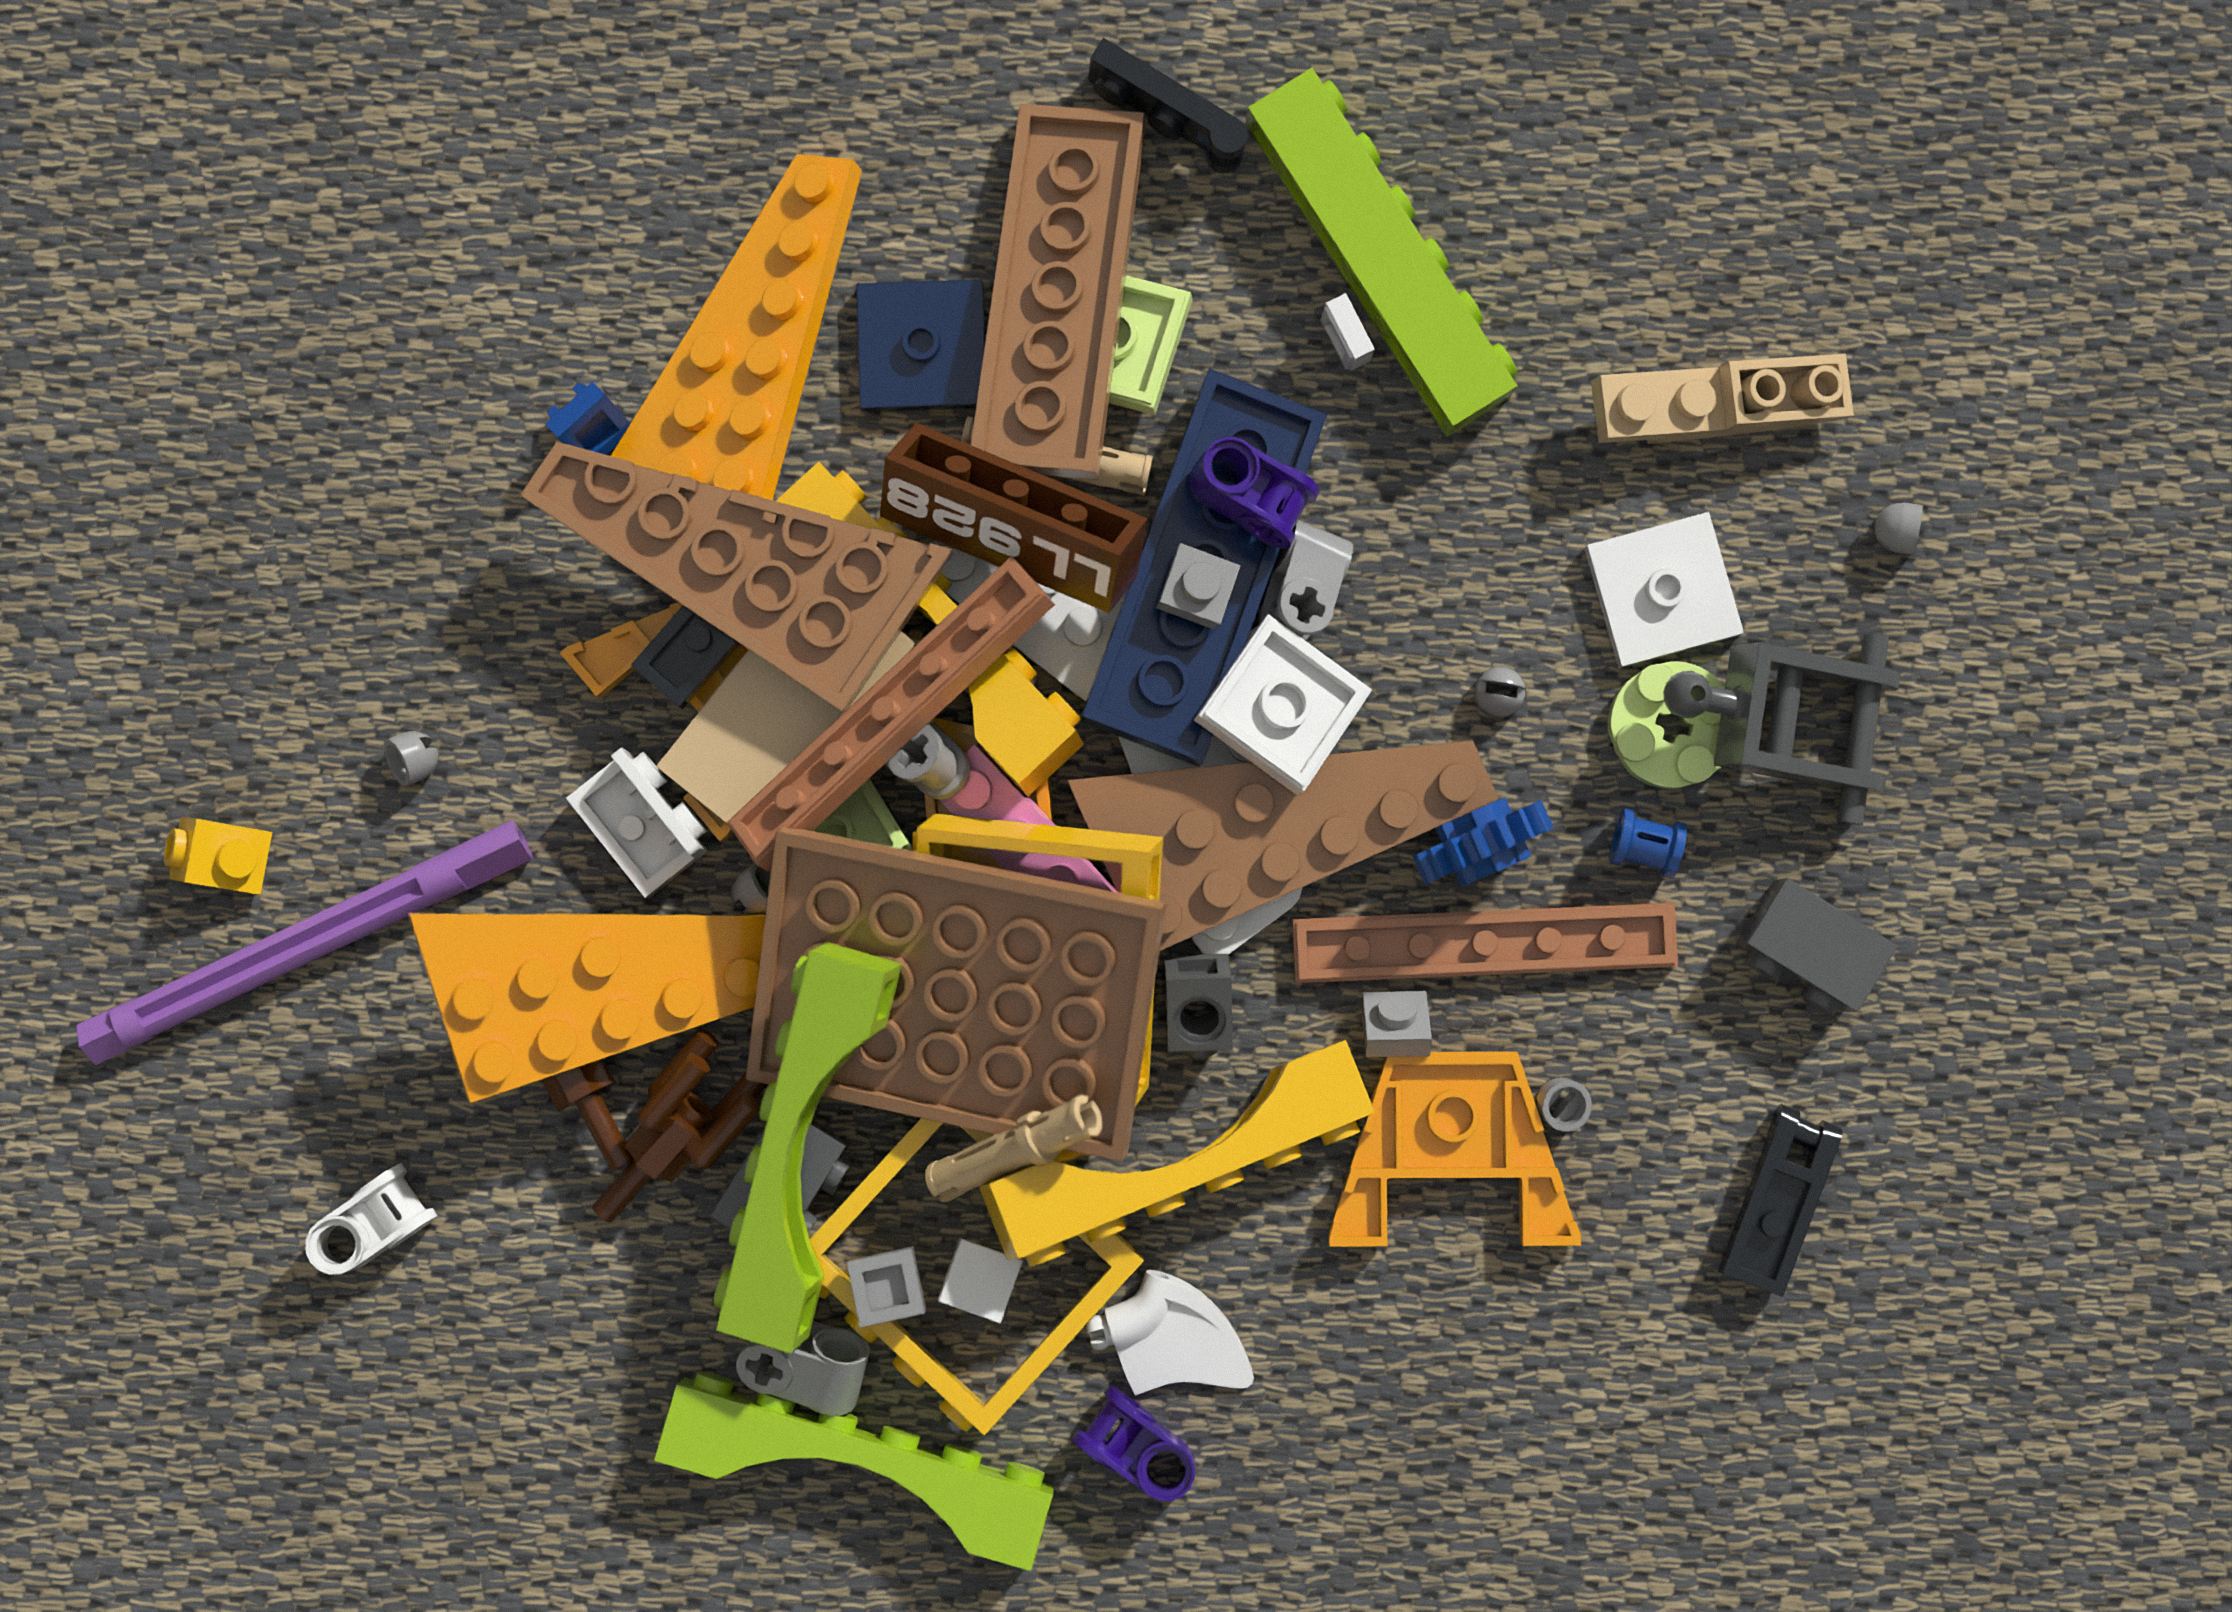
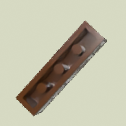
(1008, 511)

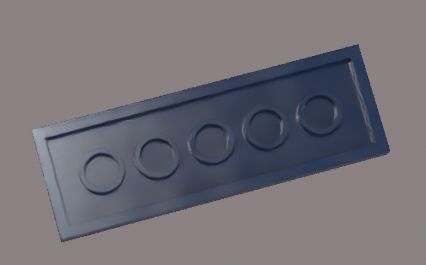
(1163, 665)

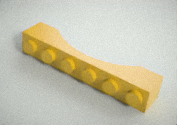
(1011, 718)
(1057, 1201)

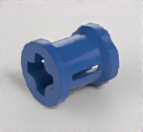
(1648, 843)

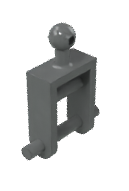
(1743, 707)

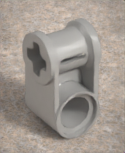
(1306, 580)
(932, 763)
(818, 1374)

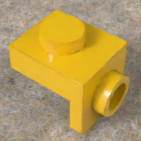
(217, 855)

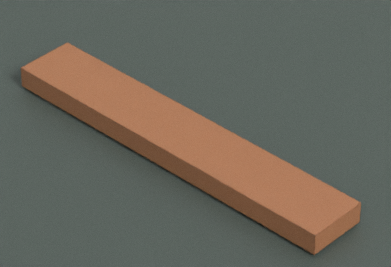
(893, 710)
(1484, 943)

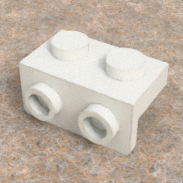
(638, 821)

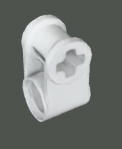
(377, 1216)

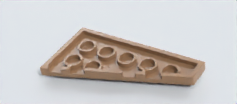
(774, 577)
(1247, 839)

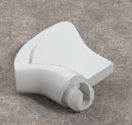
(1171, 1336)

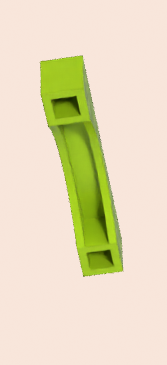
(774, 1271)
(987, 1508)

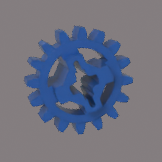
(1483, 842)

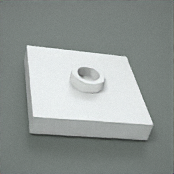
(1663, 590)
(1283, 705)

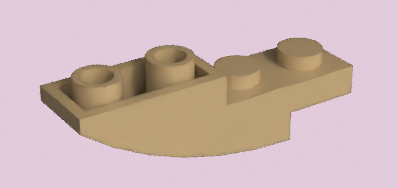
(1722, 399)

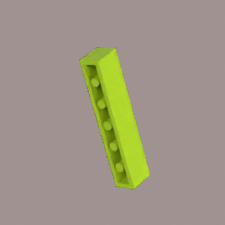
(1381, 251)

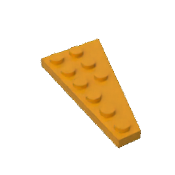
(741, 368)
(573, 988)

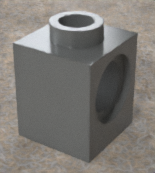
(1195, 979)

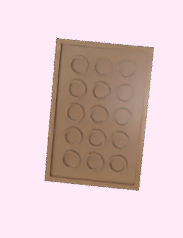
(1003, 992)

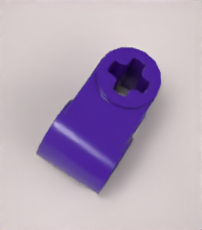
(1258, 492)
(1134, 1445)

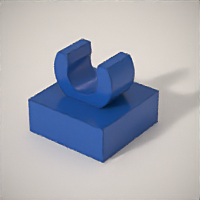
(588, 421)

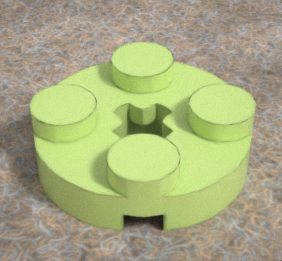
(1641, 741)

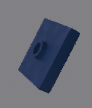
(920, 344)

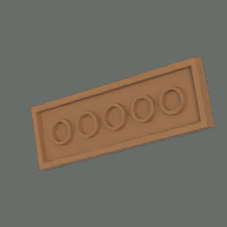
(1059, 288)

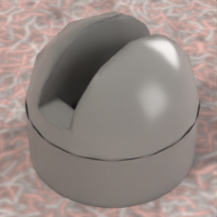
(1899, 527)
(1495, 703)
(409, 757)
(751, 889)
(1571, 1111)

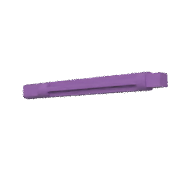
(304, 942)

